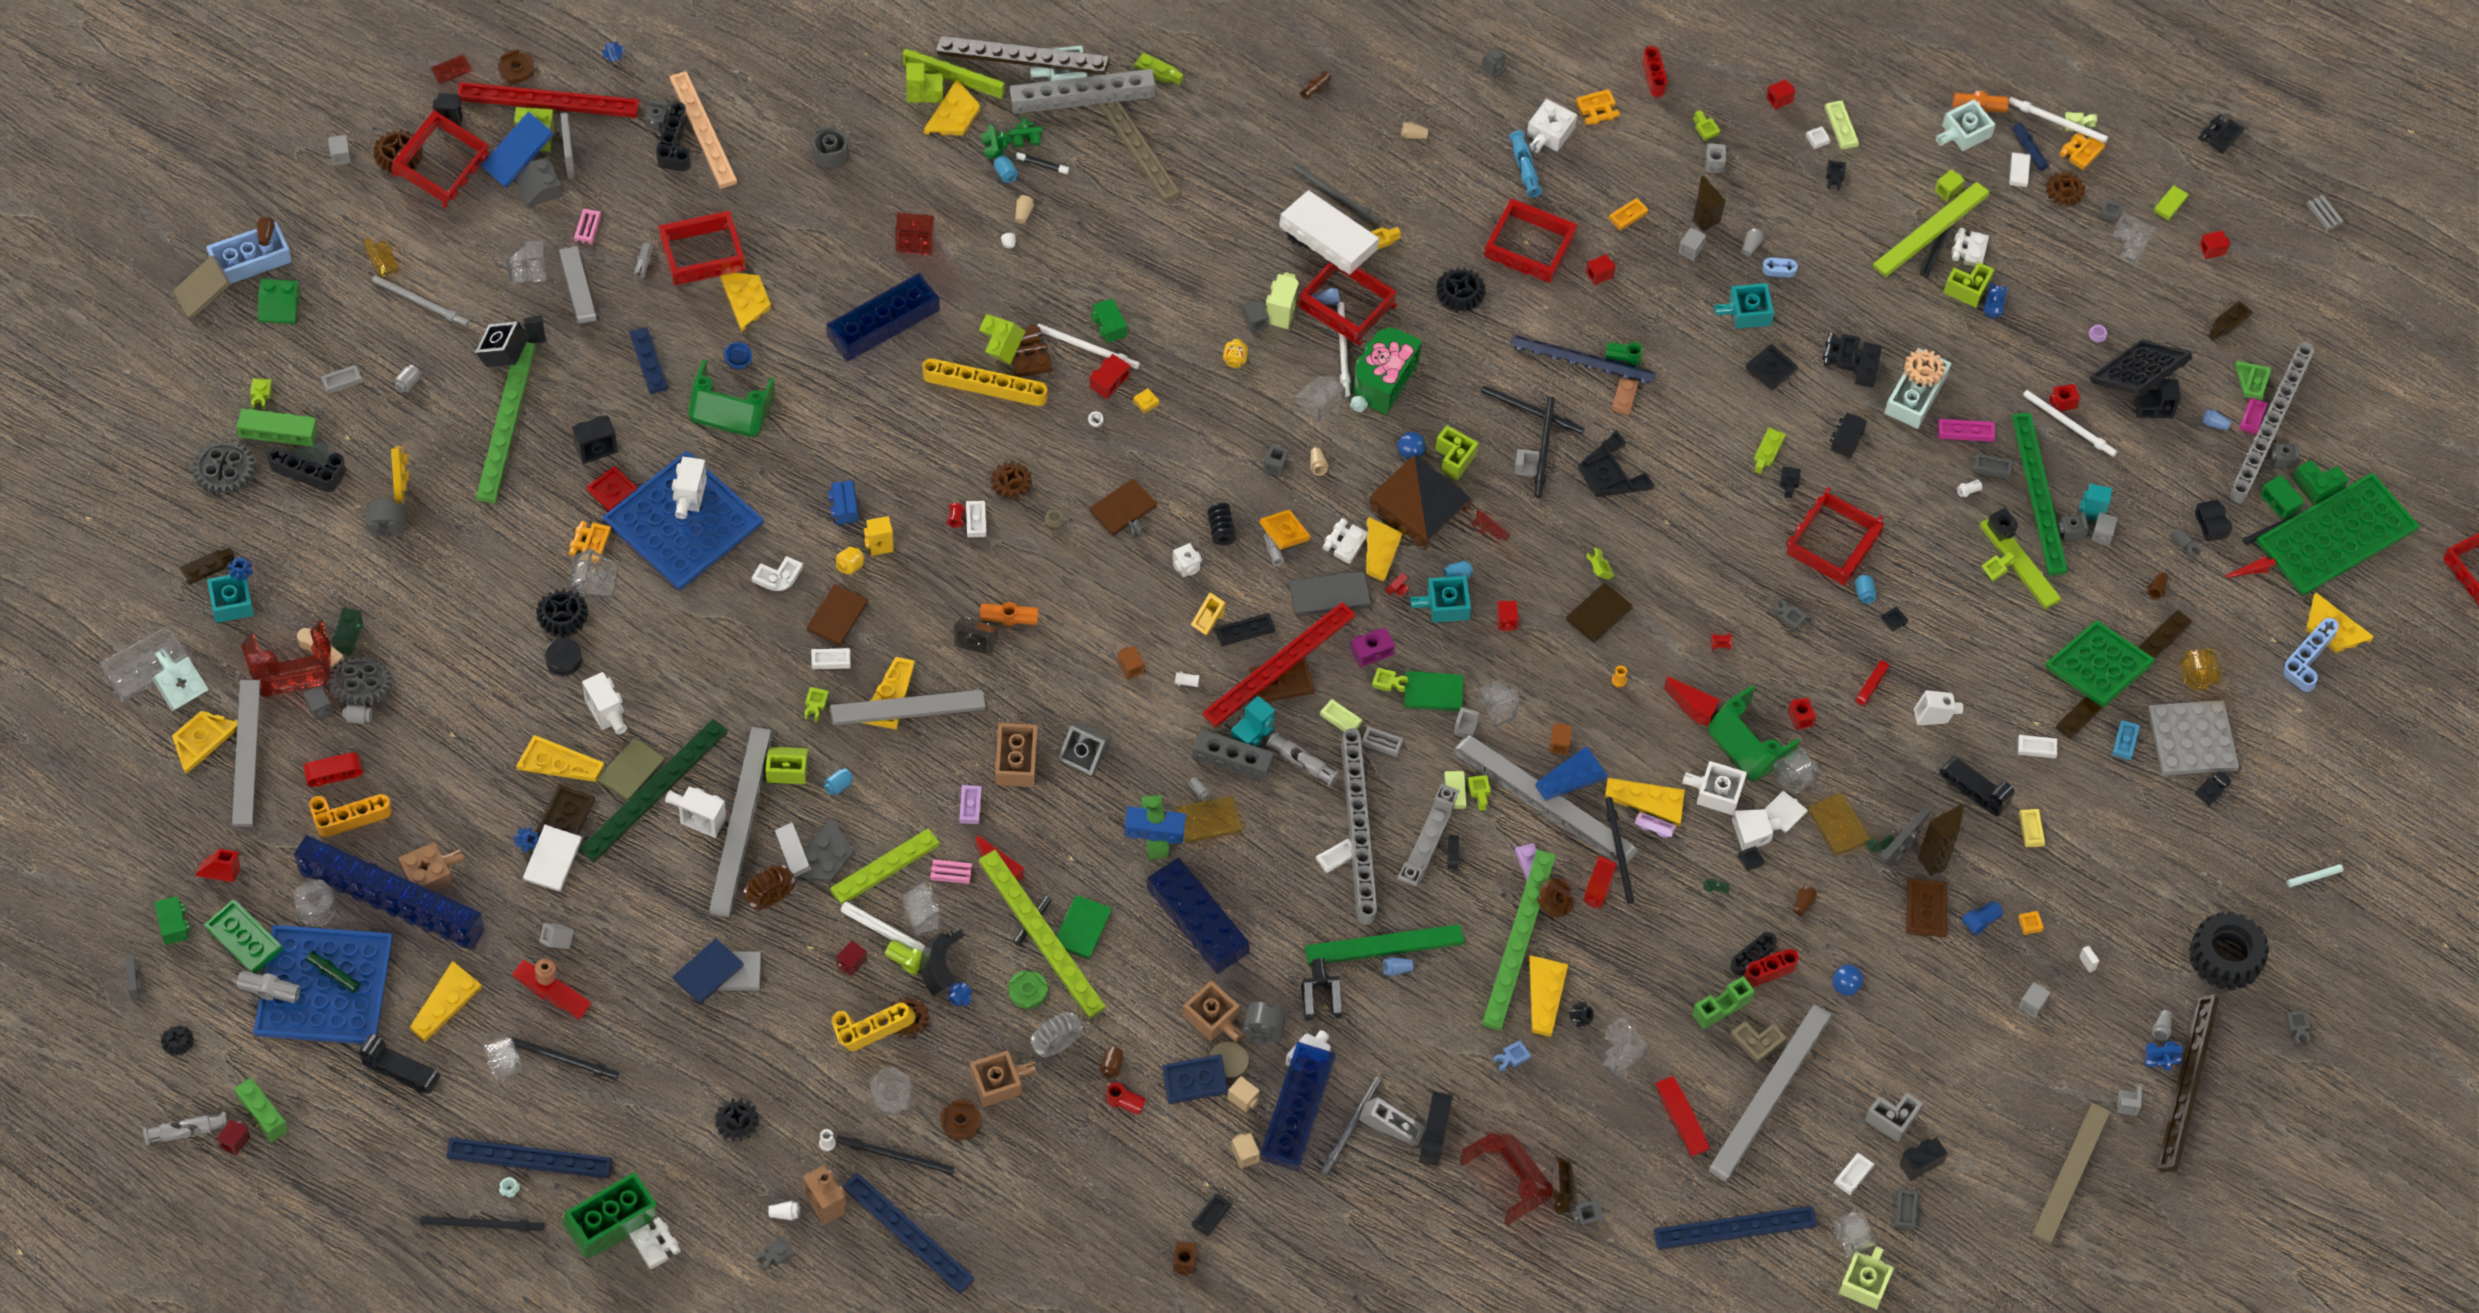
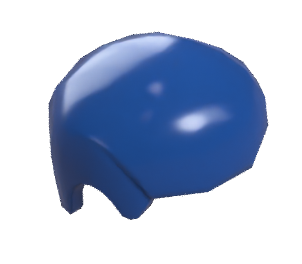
(737, 355)
(1411, 444)
(1847, 979)

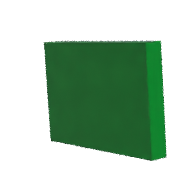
(1433, 691)
(1083, 926)

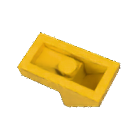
(1210, 611)

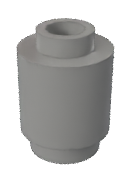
(407, 378)
(357, 714)

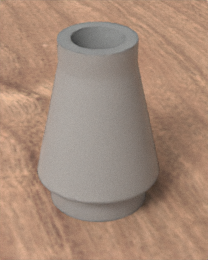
(1753, 240)
(2162, 1027)

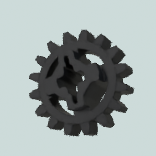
(727, 1124)

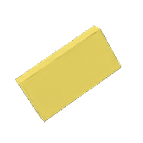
(2032, 828)

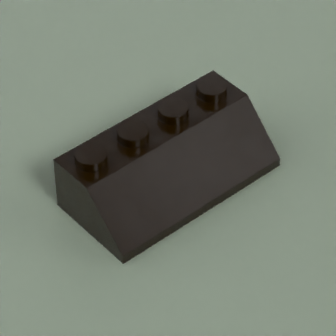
(1940, 840)

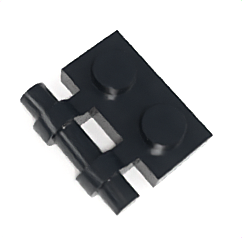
(2225, 136)
(1847, 352)

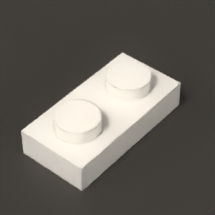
(976, 518)

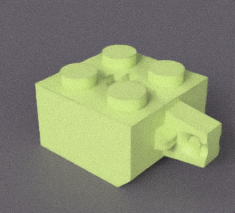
(1282, 300)
(1870, 1268)

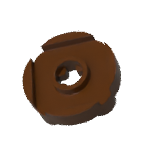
(516, 75)
(1559, 888)
(954, 1111)

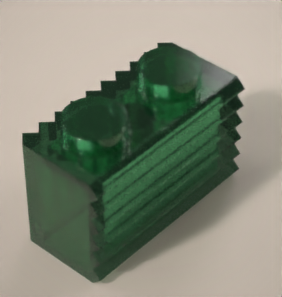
(347, 630)

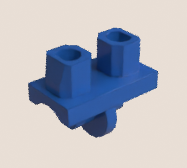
(1995, 300)
(2163, 1056)

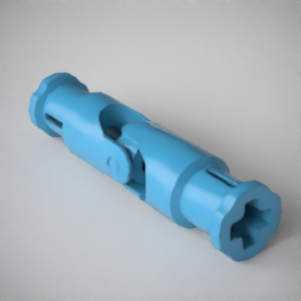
(1528, 172)

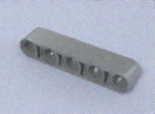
(577, 285)

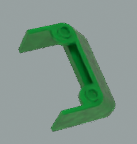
(729, 412)
(1740, 742)

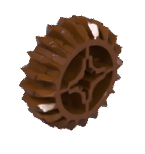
(390, 146)
(769, 887)

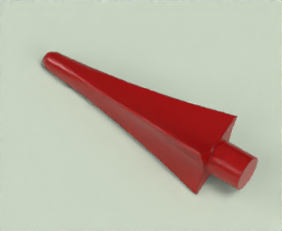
(2260, 566)

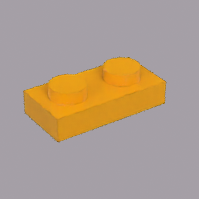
(1628, 214)

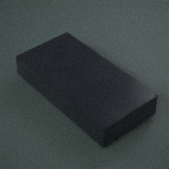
(535, 329)
(1211, 1214)

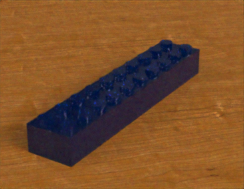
(389, 892)

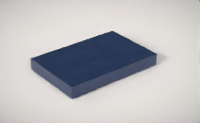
(708, 971)
(1195, 1079)

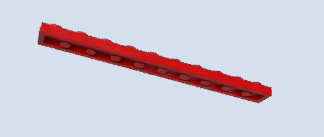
(548, 99)
(1278, 665)

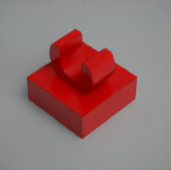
(1398, 586)

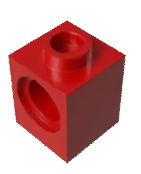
(2068, 392)
(1800, 720)

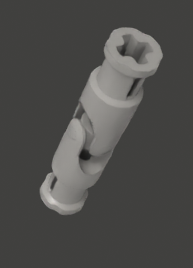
(1311, 764)
(177, 1130)

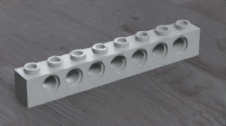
(1082, 91)

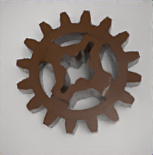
(2065, 188)
(1011, 486)
(920, 1012)

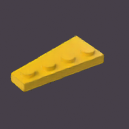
(894, 686)
(1546, 989)
(447, 998)

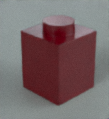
(851, 958)
(233, 1136)

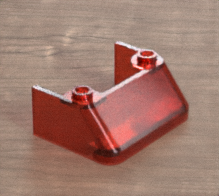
(291, 674)
(1533, 1187)

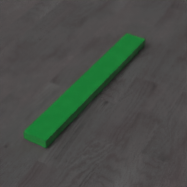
(1385, 944)

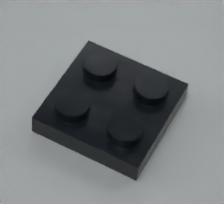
(1771, 367)

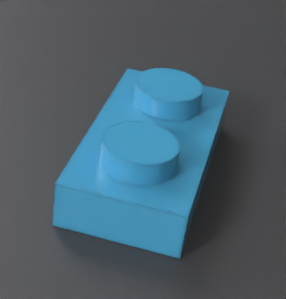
(2125, 740)

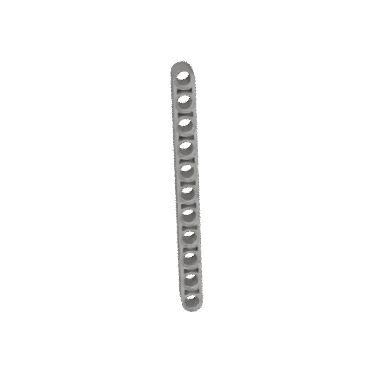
(2268, 429)
(1556, 809)
(740, 822)
(1358, 834)
(1770, 1093)

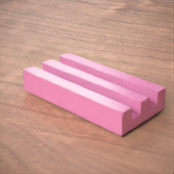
(584, 238)
(951, 868)

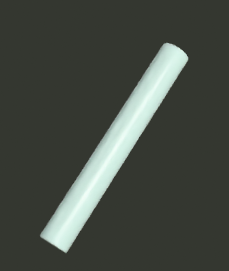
(2315, 875)

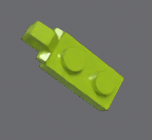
(1160, 69)
(1768, 449)

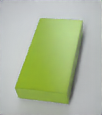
(2170, 202)

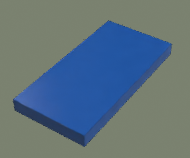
(517, 149)

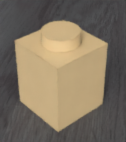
(1244, 1094)
(1245, 1150)

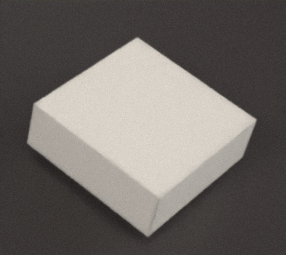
(1818, 137)
(2089, 958)

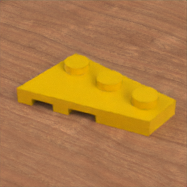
(1381, 548)

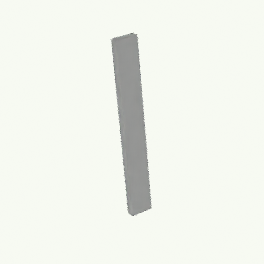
(907, 707)
(246, 753)

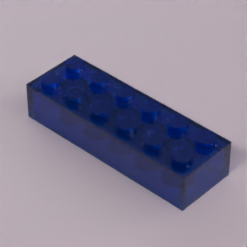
(883, 317)
(1198, 915)
(1298, 1106)

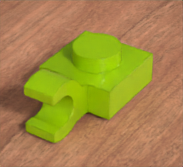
(1705, 127)
(1601, 566)
(1997, 567)
(1479, 788)

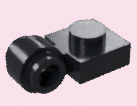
(2210, 791)

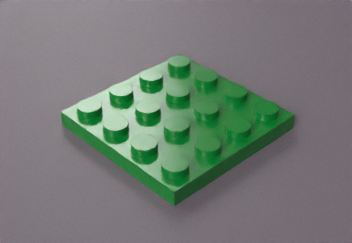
(2099, 663)

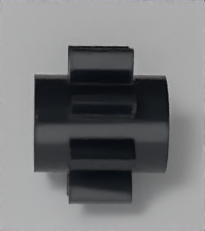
(1581, 1014)

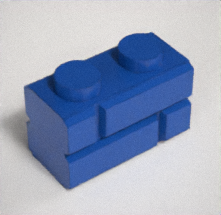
(844, 502)

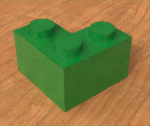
(2319, 485)

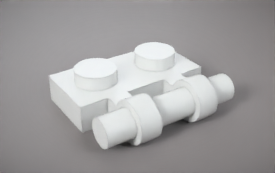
(1976, 247)
(1350, 544)
(649, 1246)

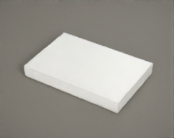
(552, 858)

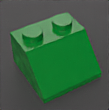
(278, 301)

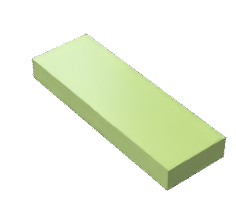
(1841, 125)

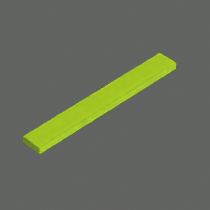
(1931, 229)

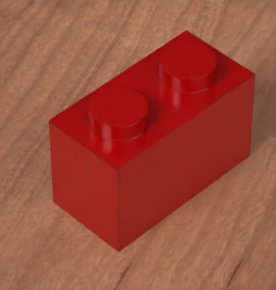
(1109, 376)

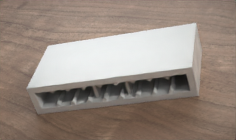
(1329, 232)

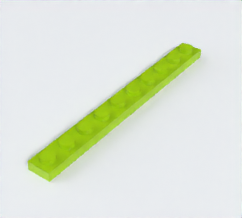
(1041, 934)

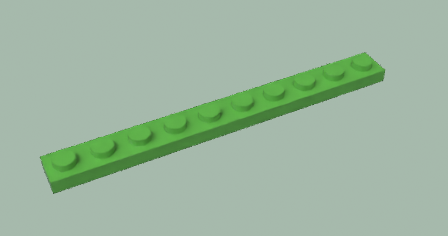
(505, 426)
(1518, 941)

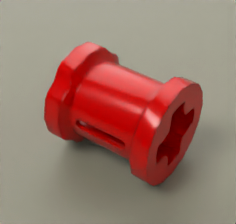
(955, 515)
(1721, 641)

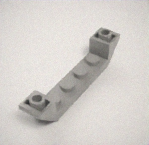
(1443, 805)

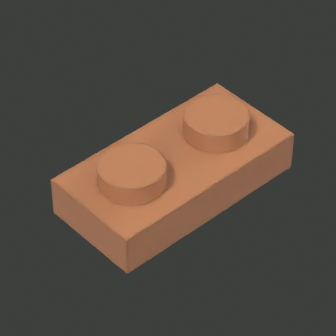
(1624, 396)

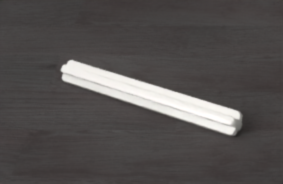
(880, 927)

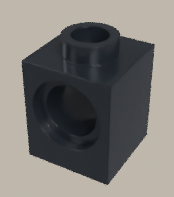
(2001, 518)

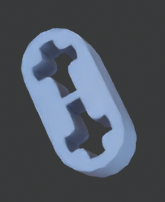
(1779, 267)

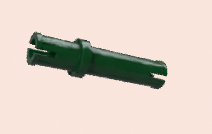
(326, 967)

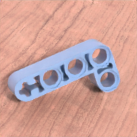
(2313, 651)

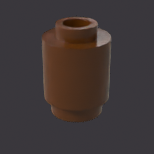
(1031, 335)
(1112, 1062)

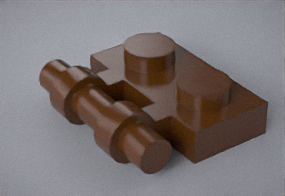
(1032, 364)

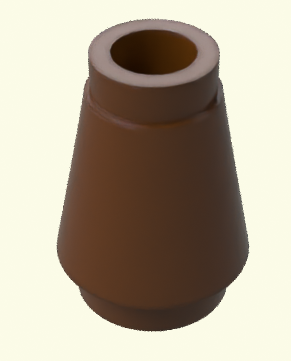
(265, 229)
(2157, 587)
(1804, 900)

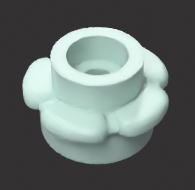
(1358, 403)
(505, 1184)

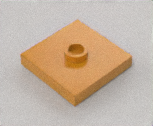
(1285, 529)

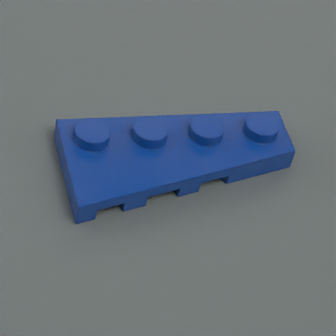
(1571, 775)

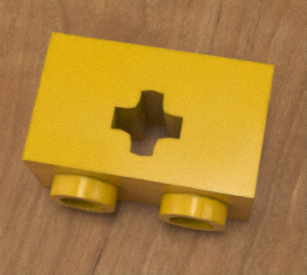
(878, 536)

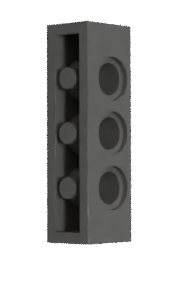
(1225, 747)

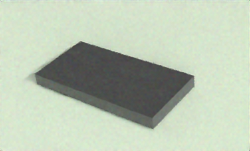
(1326, 592)

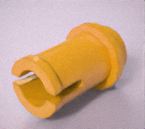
(1619, 678)

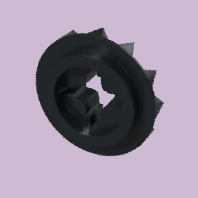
(174, 1048)

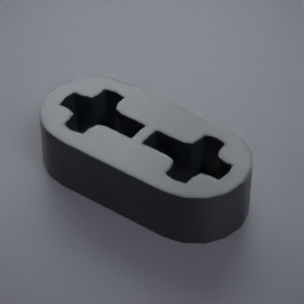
(1453, 852)

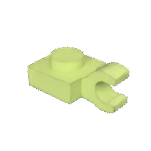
(2078, 118)

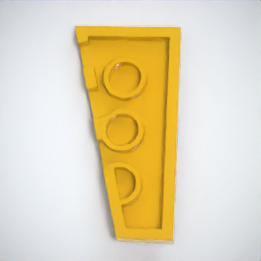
(555, 760)
(1657, 800)

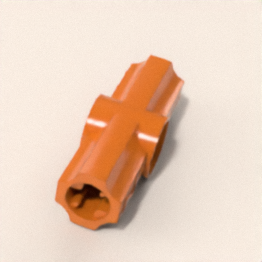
(1987, 102)
(1019, 615)

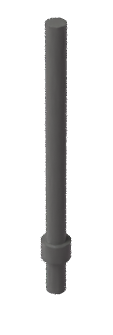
(1363, 212)
(1333, 1156)

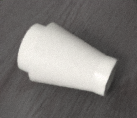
(787, 1210)

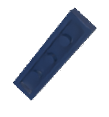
(648, 360)

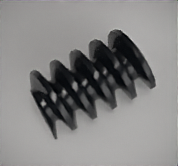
(1221, 524)

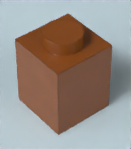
(1130, 662)
(1560, 738)

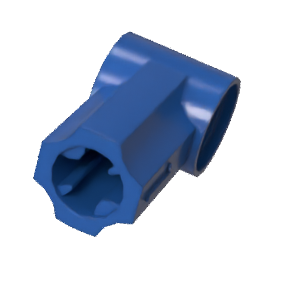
(1978, 920)

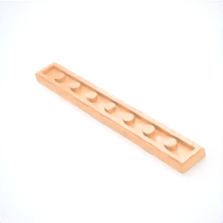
(703, 130)

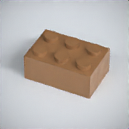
(1016, 755)

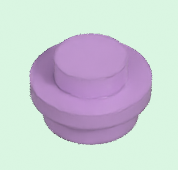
(2098, 333)

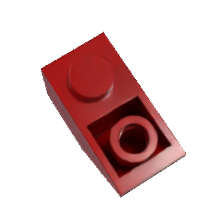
(220, 865)

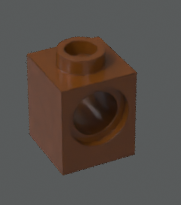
(1187, 1250)

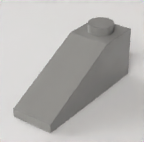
(1391, 1121)

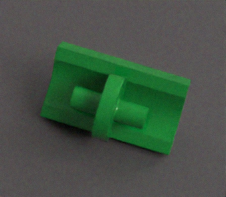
(1025, 130)
(998, 141)

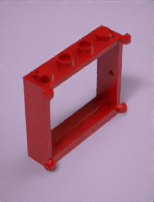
(435, 119)
(1334, 319)
(1844, 574)

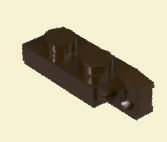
(2230, 320)
(207, 565)
(1562, 1184)

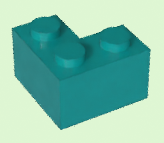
(1256, 724)

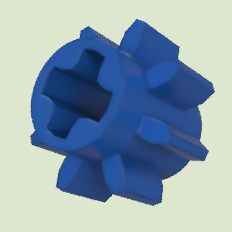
(613, 51)
(240, 569)
(526, 839)
(960, 994)

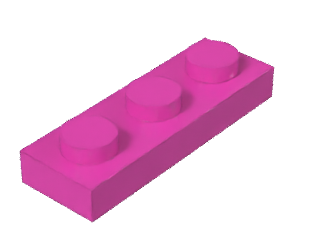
(1966, 430)

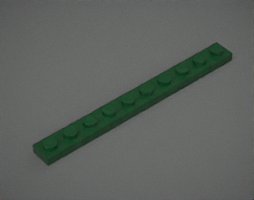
(653, 790)

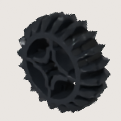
(1458, 297)
(562, 619)

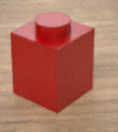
(1780, 94)
(2214, 244)
(1600, 269)
(1507, 615)

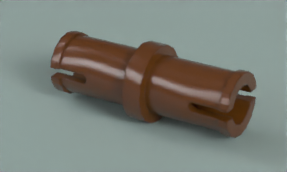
(1315, 85)

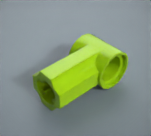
(905, 956)

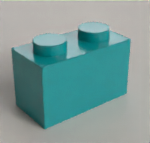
(2095, 500)

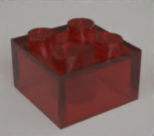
(914, 233)

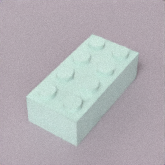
(1910, 401)

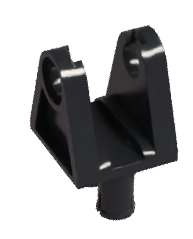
(1320, 979)

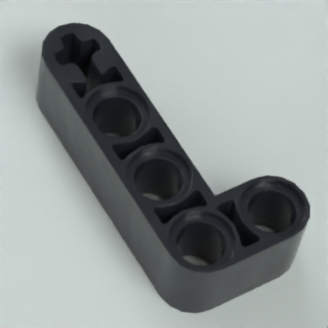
(667, 151)
(283, 461)
(1976, 787)
(397, 1066)
(1435, 1128)

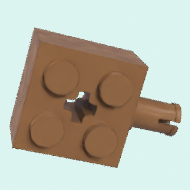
(429, 867)
(1213, 1012)
(998, 1078)
(824, 1194)

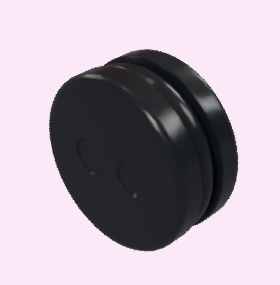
(563, 657)

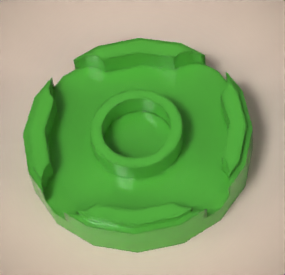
(1028, 989)

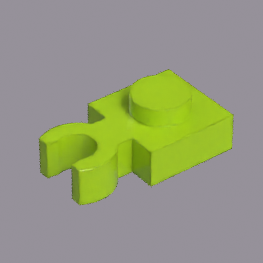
(260, 391)
(1387, 679)
(815, 701)

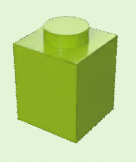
(1949, 185)

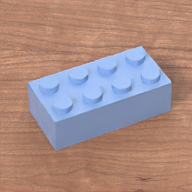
(244, 257)

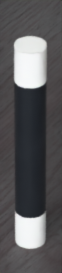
(1043, 163)

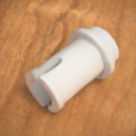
(1969, 488)
(1186, 679)
(827, 1141)

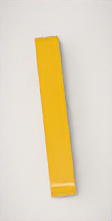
(978, 376)

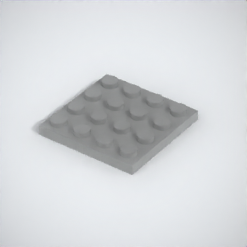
(2193, 737)

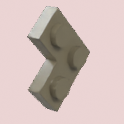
(1758, 1045)

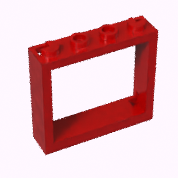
(1539, 218)
(695, 227)
(2461, 572)

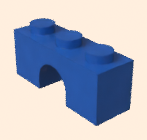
(1169, 830)

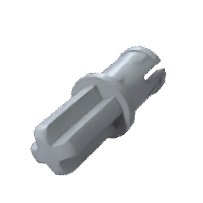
(643, 260)
(1273, 550)

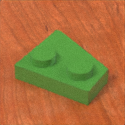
(2252, 379)

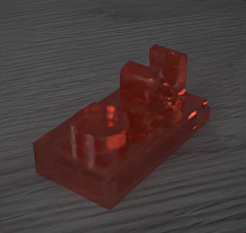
(1497, 531)

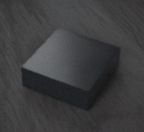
(1894, 619)
(1751, 858)

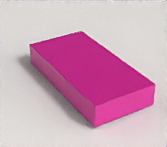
(2253, 416)

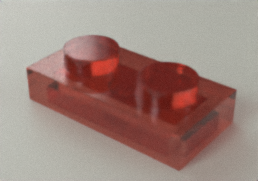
(451, 69)

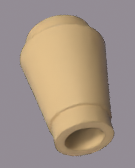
(1413, 131)
(1023, 208)
(1318, 463)

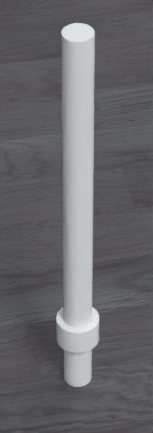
(2027, 107)
(1085, 345)
(1345, 377)
(2099, 443)

